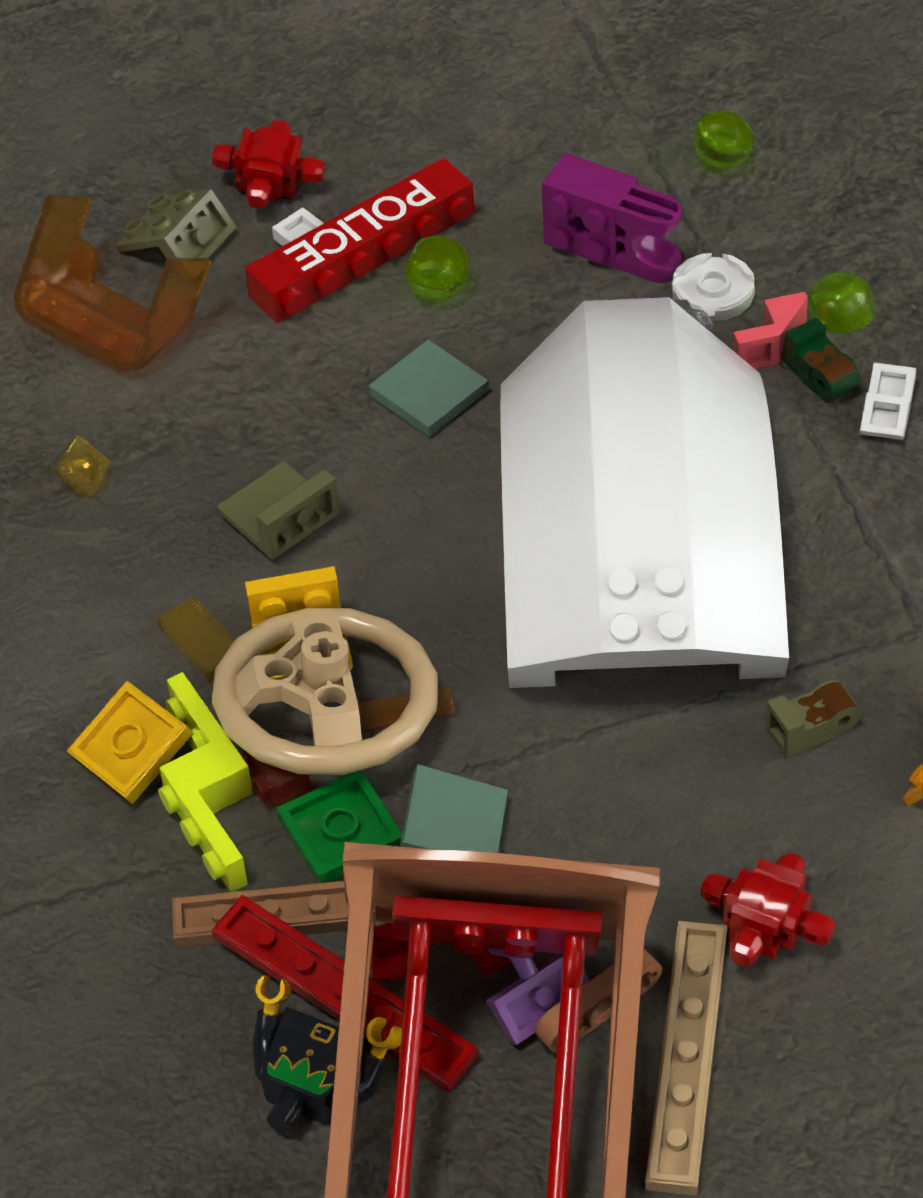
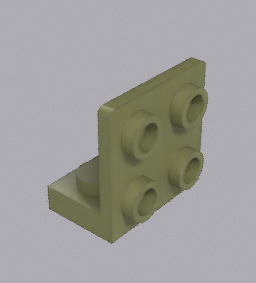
(180, 225)
(282, 508)

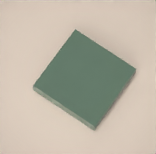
(428, 388)
(452, 813)

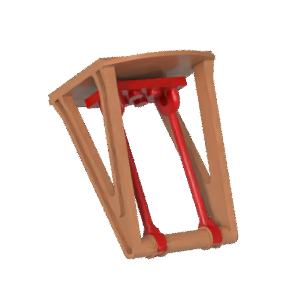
(498, 904)

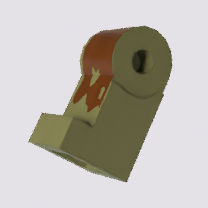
(811, 718)

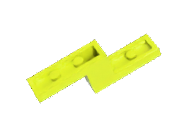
(205, 783)

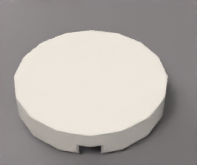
(714, 285)

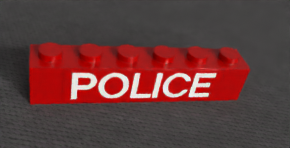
(359, 240)

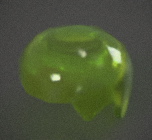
(723, 139)
(437, 268)
(842, 302)

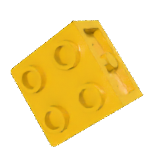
(291, 593)

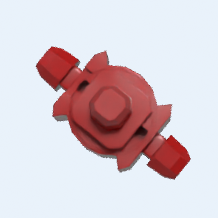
(268, 163)
(767, 909)

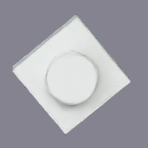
(295, 226)

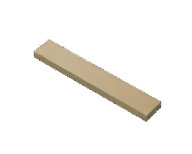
(686, 1059)

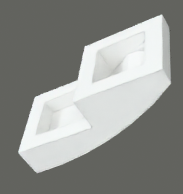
(888, 401)

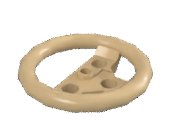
(319, 674)

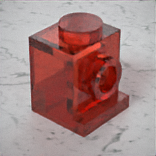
(275, 783)

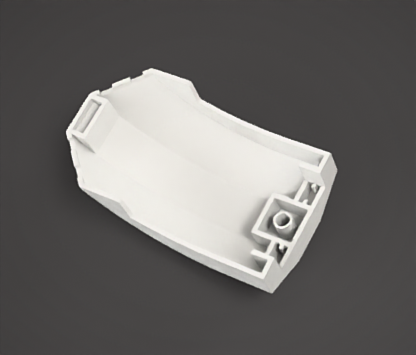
(639, 500)

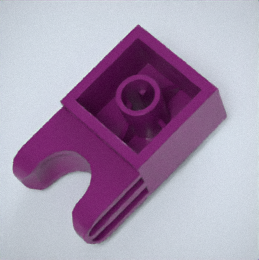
(610, 219)

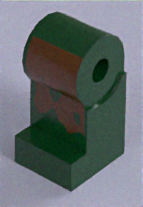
(819, 361)

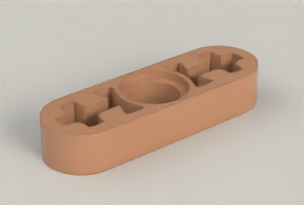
(594, 1002)

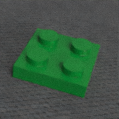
(335, 815)

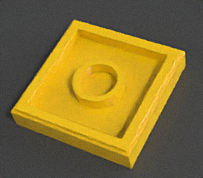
(129, 742)

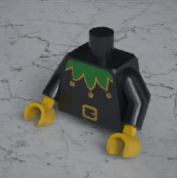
(298, 1060)

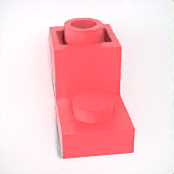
(766, 344)

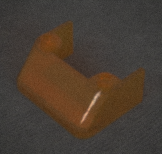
(62, 296)

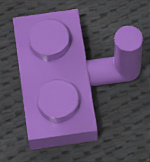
(529, 997)

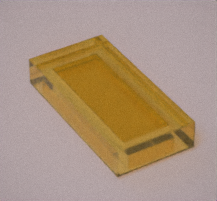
(196, 635)

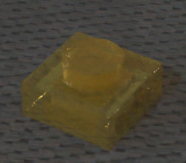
(82, 466)

